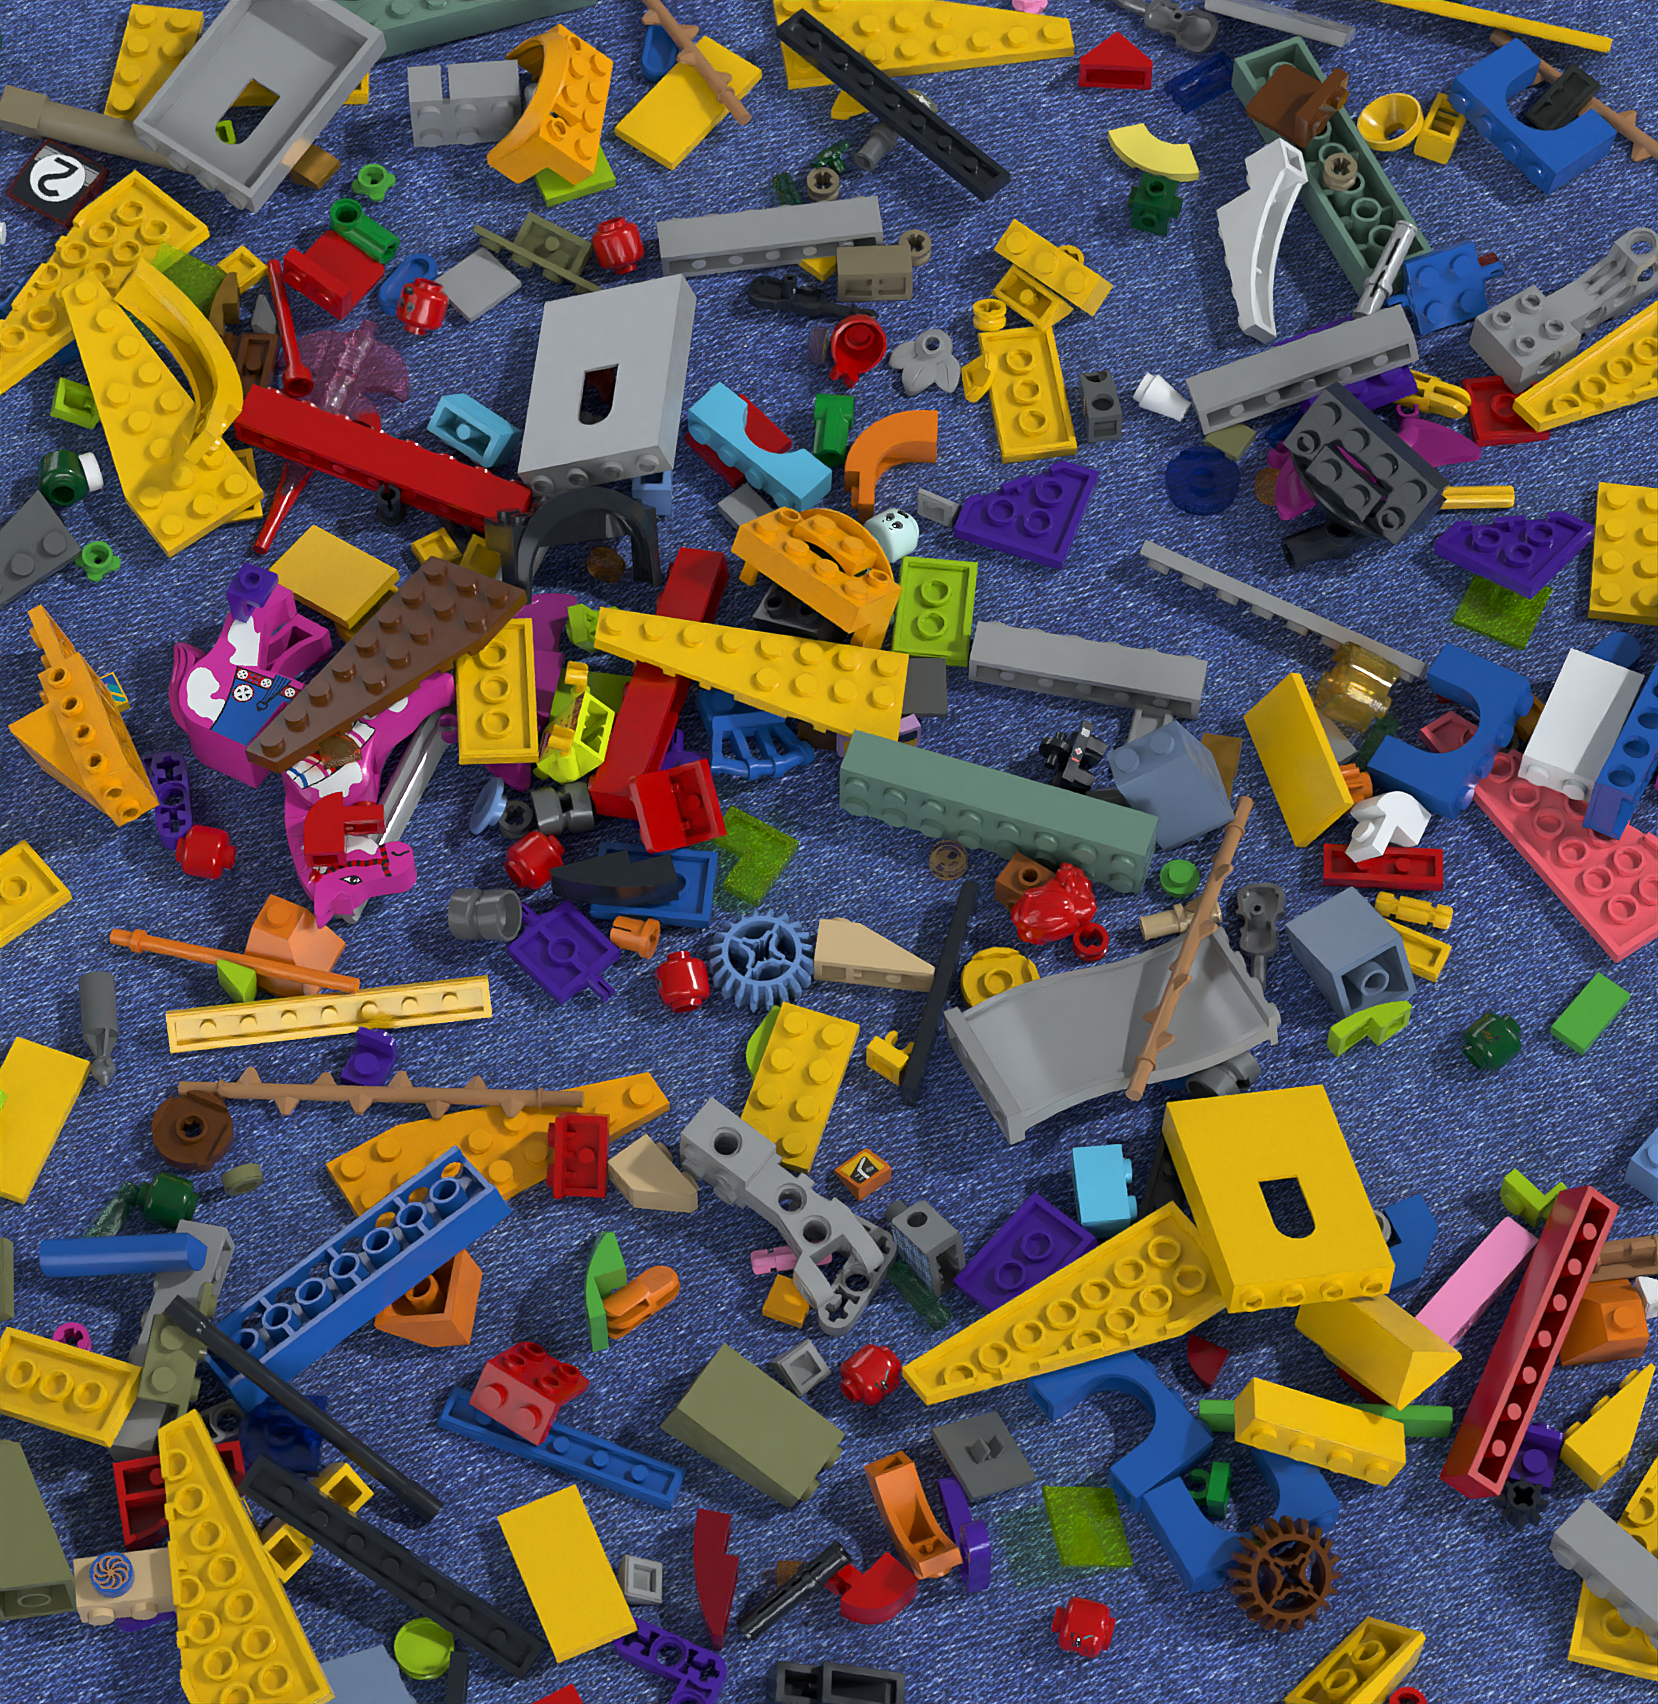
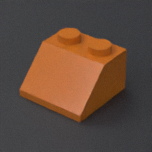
(439, 1307)

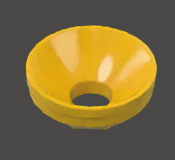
(1387, 115)

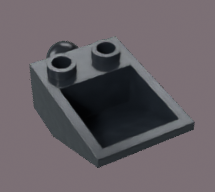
(788, 615)

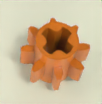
(1358, 783)

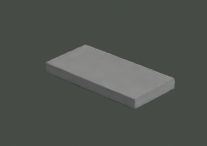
(1284, 20)

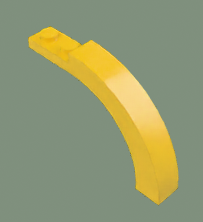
(194, 346)

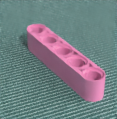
(1479, 1281)

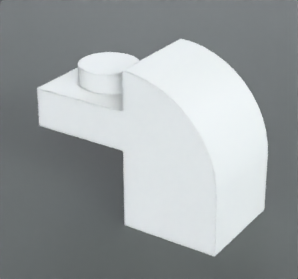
(1385, 821)

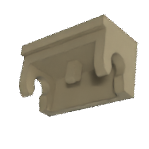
(874, 273)

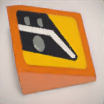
(864, 1173)

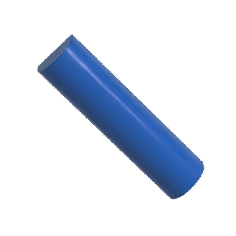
(121, 1255)

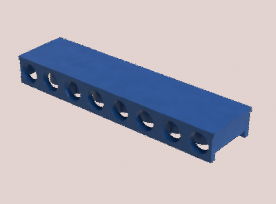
(1627, 767)
(360, 1281)

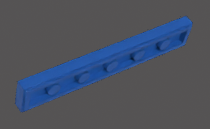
(571, 1453)

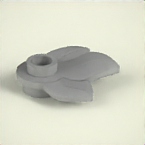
(924, 366)

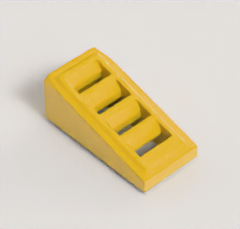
(1439, 131)

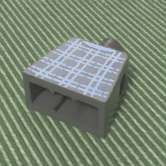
(927, 1244)

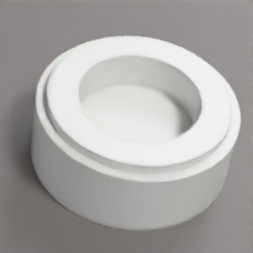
(91, 471)

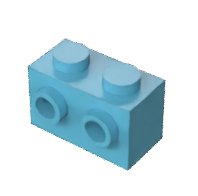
(474, 430)
(1101, 1189)

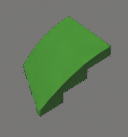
(603, 1273)

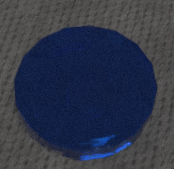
(1202, 481)

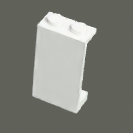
(1580, 724)

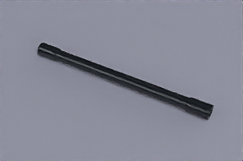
(199, 1327)

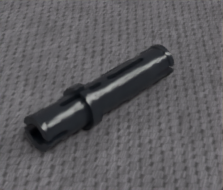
(801, 1585)

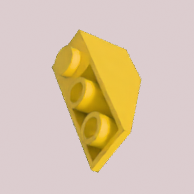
(1604, 1441)

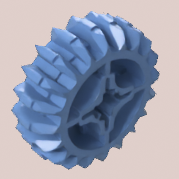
(754, 940)

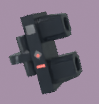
(1080, 746)

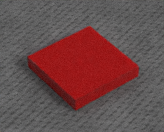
(1492, 415)
(760, 432)

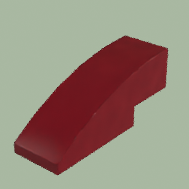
(714, 1573)

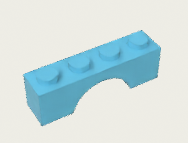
(790, 478)

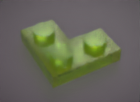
(762, 855)

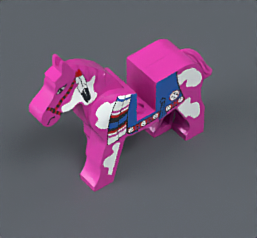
(243, 686)

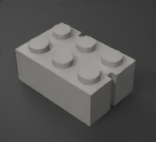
(480, 106)

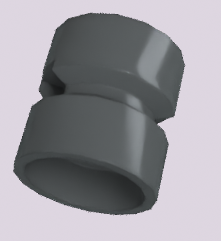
(548, 813)
(484, 914)
(1225, 1078)

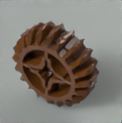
(1273, 1584)

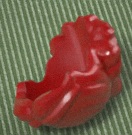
(1055, 908)

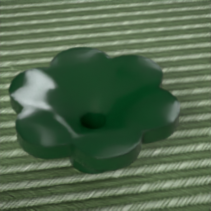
(831, 157)

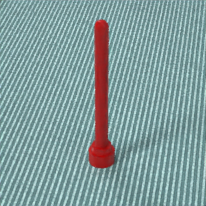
(296, 378)

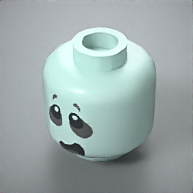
(894, 532)

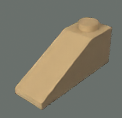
(860, 956)

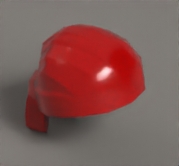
(856, 347)

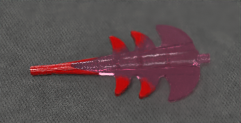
(344, 370)

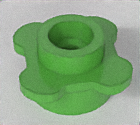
(373, 174)
(98, 551)

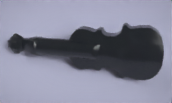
(782, 294)

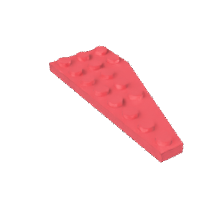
(1598, 878)

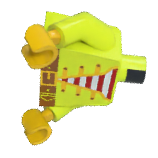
(577, 736)

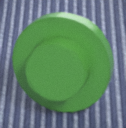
(1179, 878)

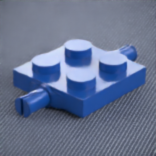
(1444, 286)

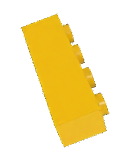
(1319, 1432)

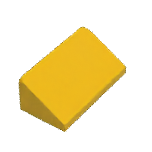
(1031, 299)

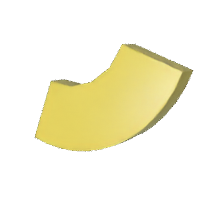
(1151, 155)

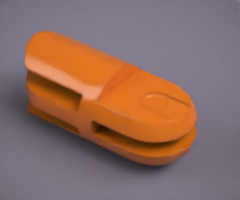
(640, 1300)

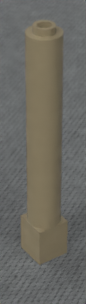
(38, 117)

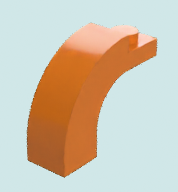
(887, 443)
(909, 1518)

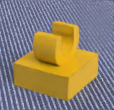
(887, 1059)

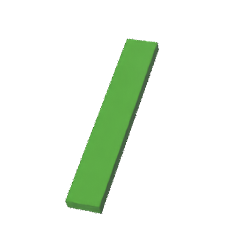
(1417, 1419)

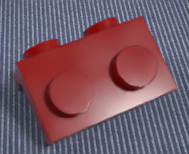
(579, 1155)

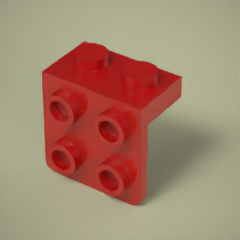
(332, 273)
(677, 807)
(527, 1389)

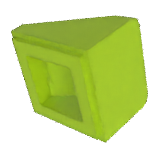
(237, 981)

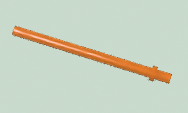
(140, 941)

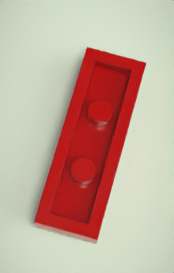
(1395, 869)

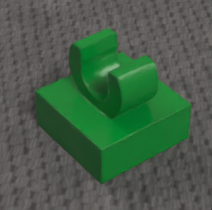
(1217, 1488)

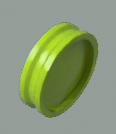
(423, 1649)

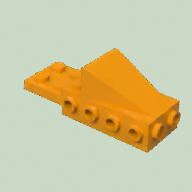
(80, 730)

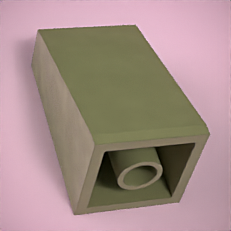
(754, 1428)
(32, 1562)

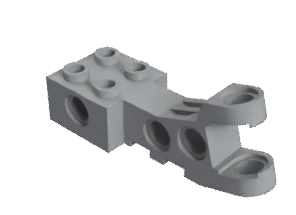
(1539, 334)
(748, 1173)

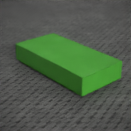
(1590, 1013)

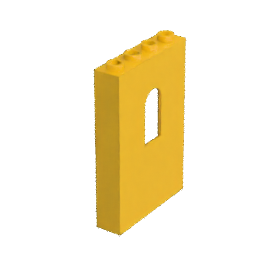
(1255, 1137)

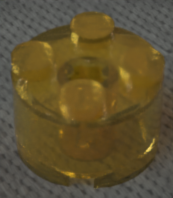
(1356, 687)

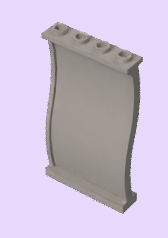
(1084, 1027)

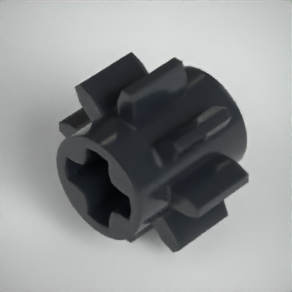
(1522, 1514)

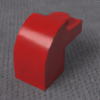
(331, 822)
(877, 1593)

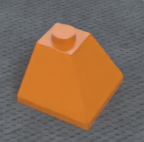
(291, 936)
(1606, 1325)

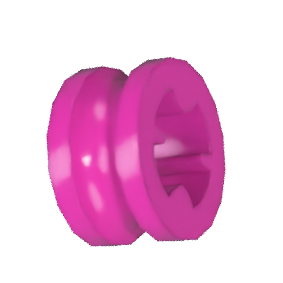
(70, 1330)

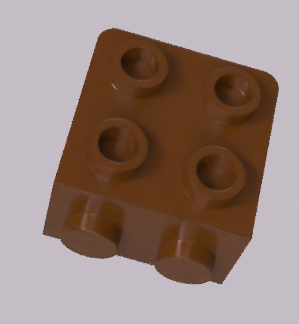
(1297, 103)

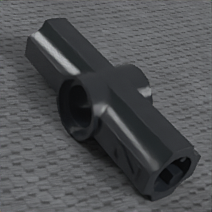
(1321, 543)

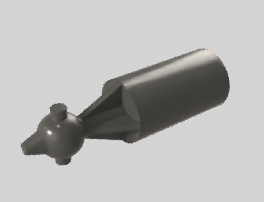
(99, 1021)

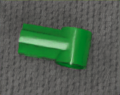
(362, 230)
(832, 421)

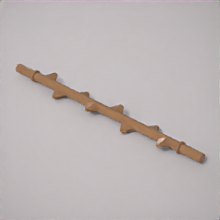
(691, 55)
(1622, 122)
(1199, 929)
(398, 1091)

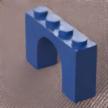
(1543, 156)
(1448, 779)
(1170, 1450)
(1202, 1550)

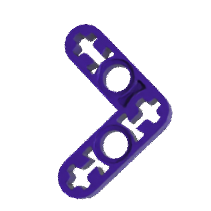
(156, 770)
(967, 1535)
(690, 1685)

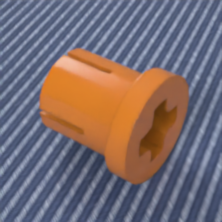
(636, 935)

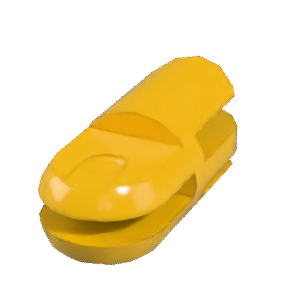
(1437, 397)

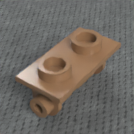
(1626, 1259)

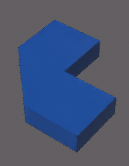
(1415, 1234)

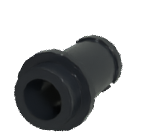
(390, 508)

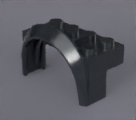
(1343, 491)
(572, 518)

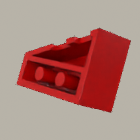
(143, 1494)

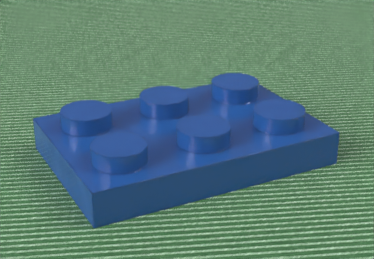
(696, 885)

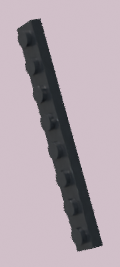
(893, 105)
(391, 1565)

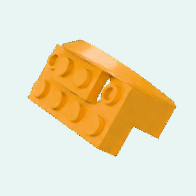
(573, 85)
(856, 604)

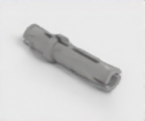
(1378, 285)

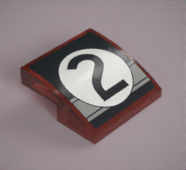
(58, 183)

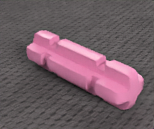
(781, 1258)

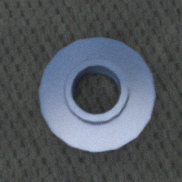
(488, 806)

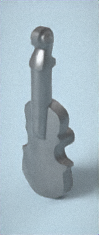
(1192, 29)
(1260, 908)

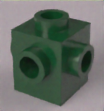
(1154, 204)

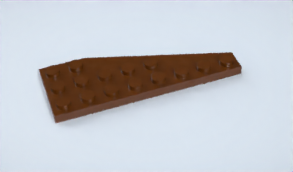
(414, 634)

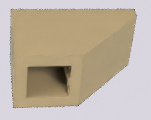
(650, 1178)

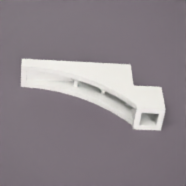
(1253, 231)

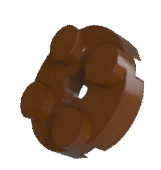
(202, 1150)

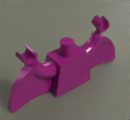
(1430, 440)
(548, 618)

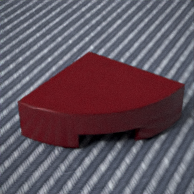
(1205, 1360)

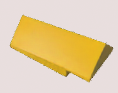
(1378, 1345)
(1363, 1666)

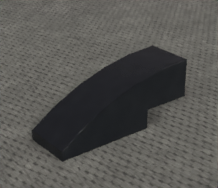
(617, 881)
(832, 1684)

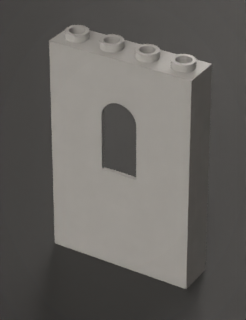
(295, 48)
(645, 334)

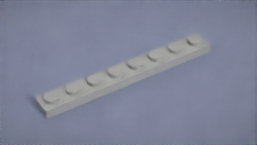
(1267, 606)

